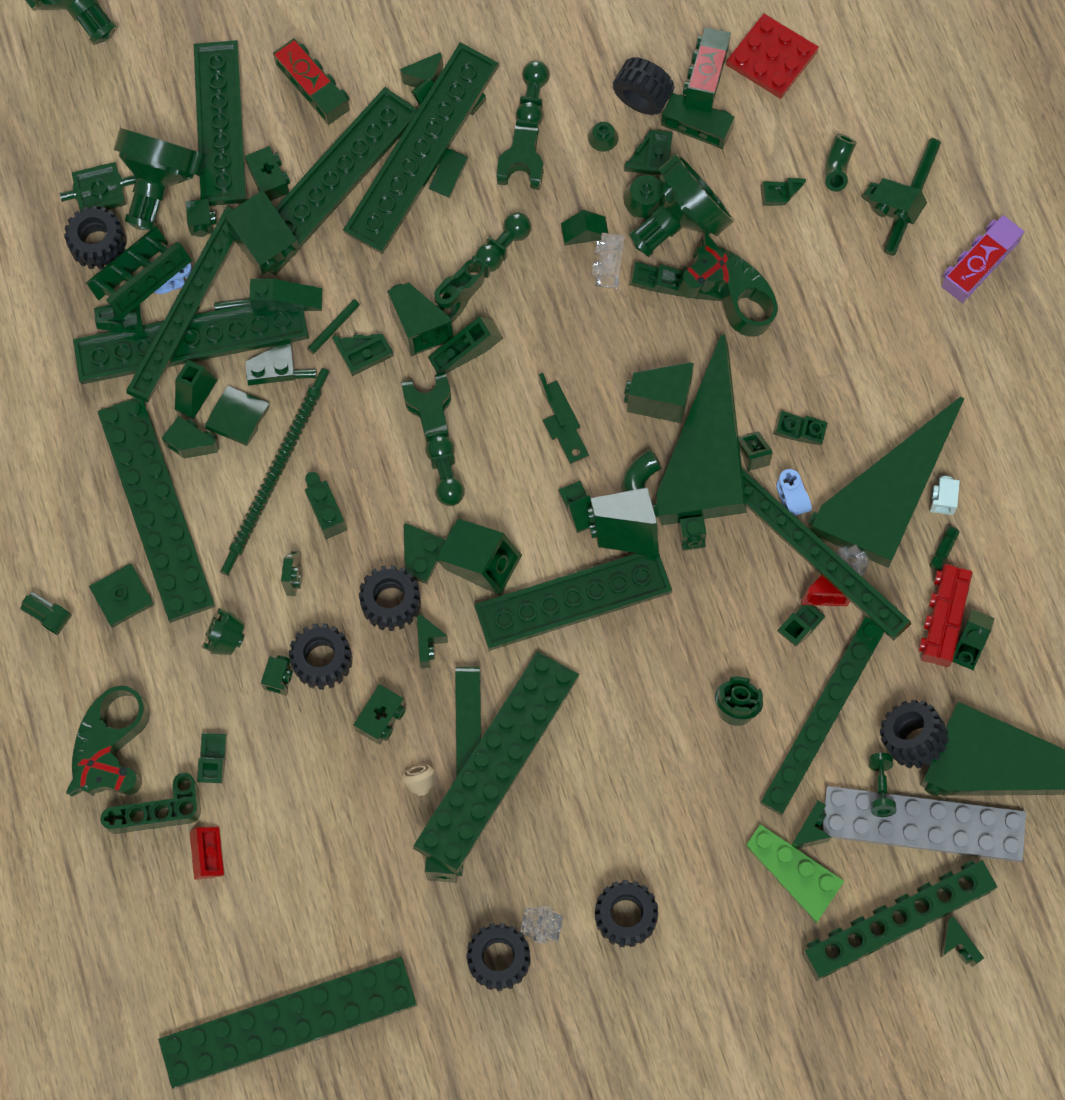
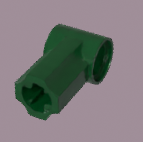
(49, 615)

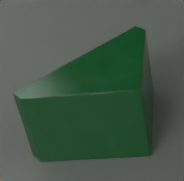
(420, 71)
(583, 228)
(755, 451)

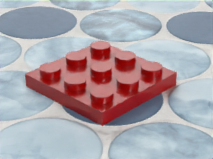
(772, 56)

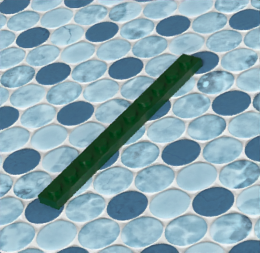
(182, 312)
(824, 559)
(822, 717)

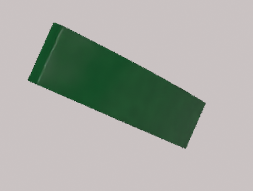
(663, 280)

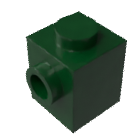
(200, 217)

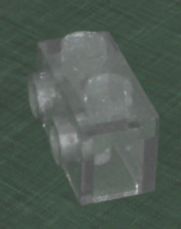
(609, 261)

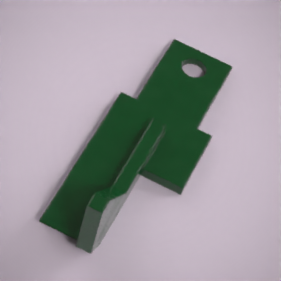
(563, 423)

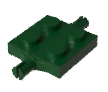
(98, 187)

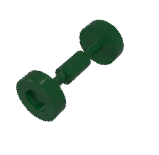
(882, 807)

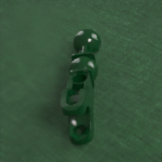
(528, 117)
(487, 259)
(439, 446)

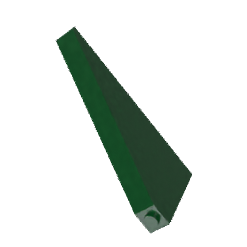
(706, 463)
(881, 500)
(993, 760)

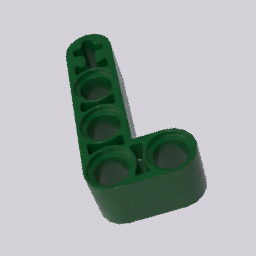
(152, 808)

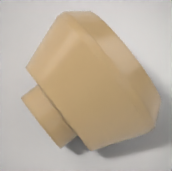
(419, 779)

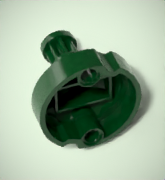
(86, 12)
(156, 167)
(685, 204)

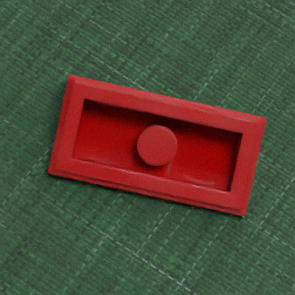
(206, 852)

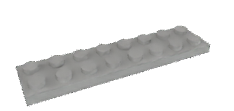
(926, 824)

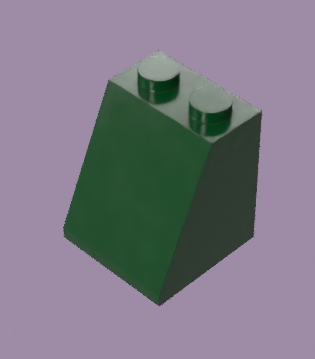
(261, 233)
(418, 319)
(660, 392)
(624, 522)
(479, 555)

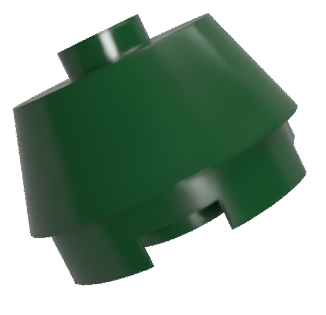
(643, 196)
(224, 633)
(738, 701)

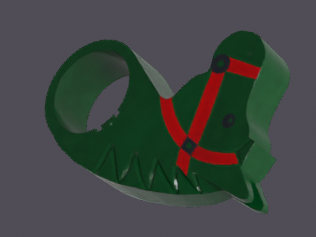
(734, 279)
(96, 746)

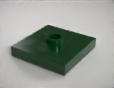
(121, 595)

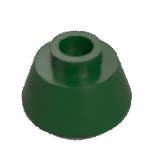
(603, 137)

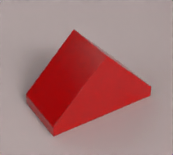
(824, 594)

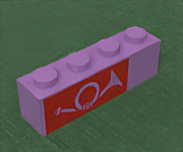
(982, 259)

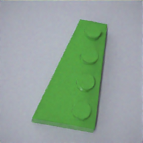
(801, 876)

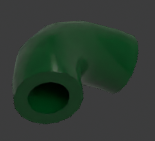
(837, 162)
(640, 471)

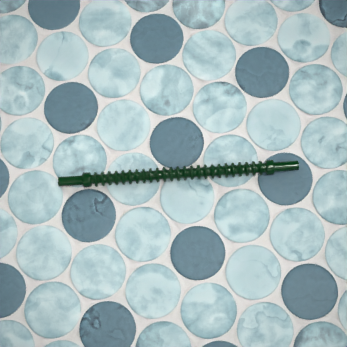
(236, 548)

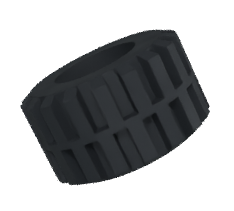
(643, 86)
(87, 223)
(384, 580)
(314, 638)
(907, 719)
(498, 934)
(626, 935)

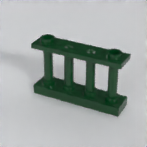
(147, 280)

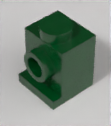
(692, 533)
(277, 675)

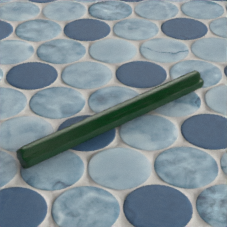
(917, 182)

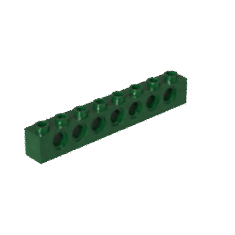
(981, 885)

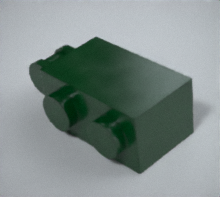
(895, 200)
(324, 506)

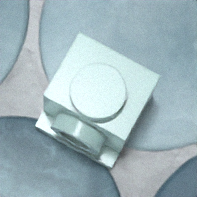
(945, 496)

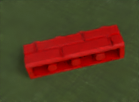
(946, 615)

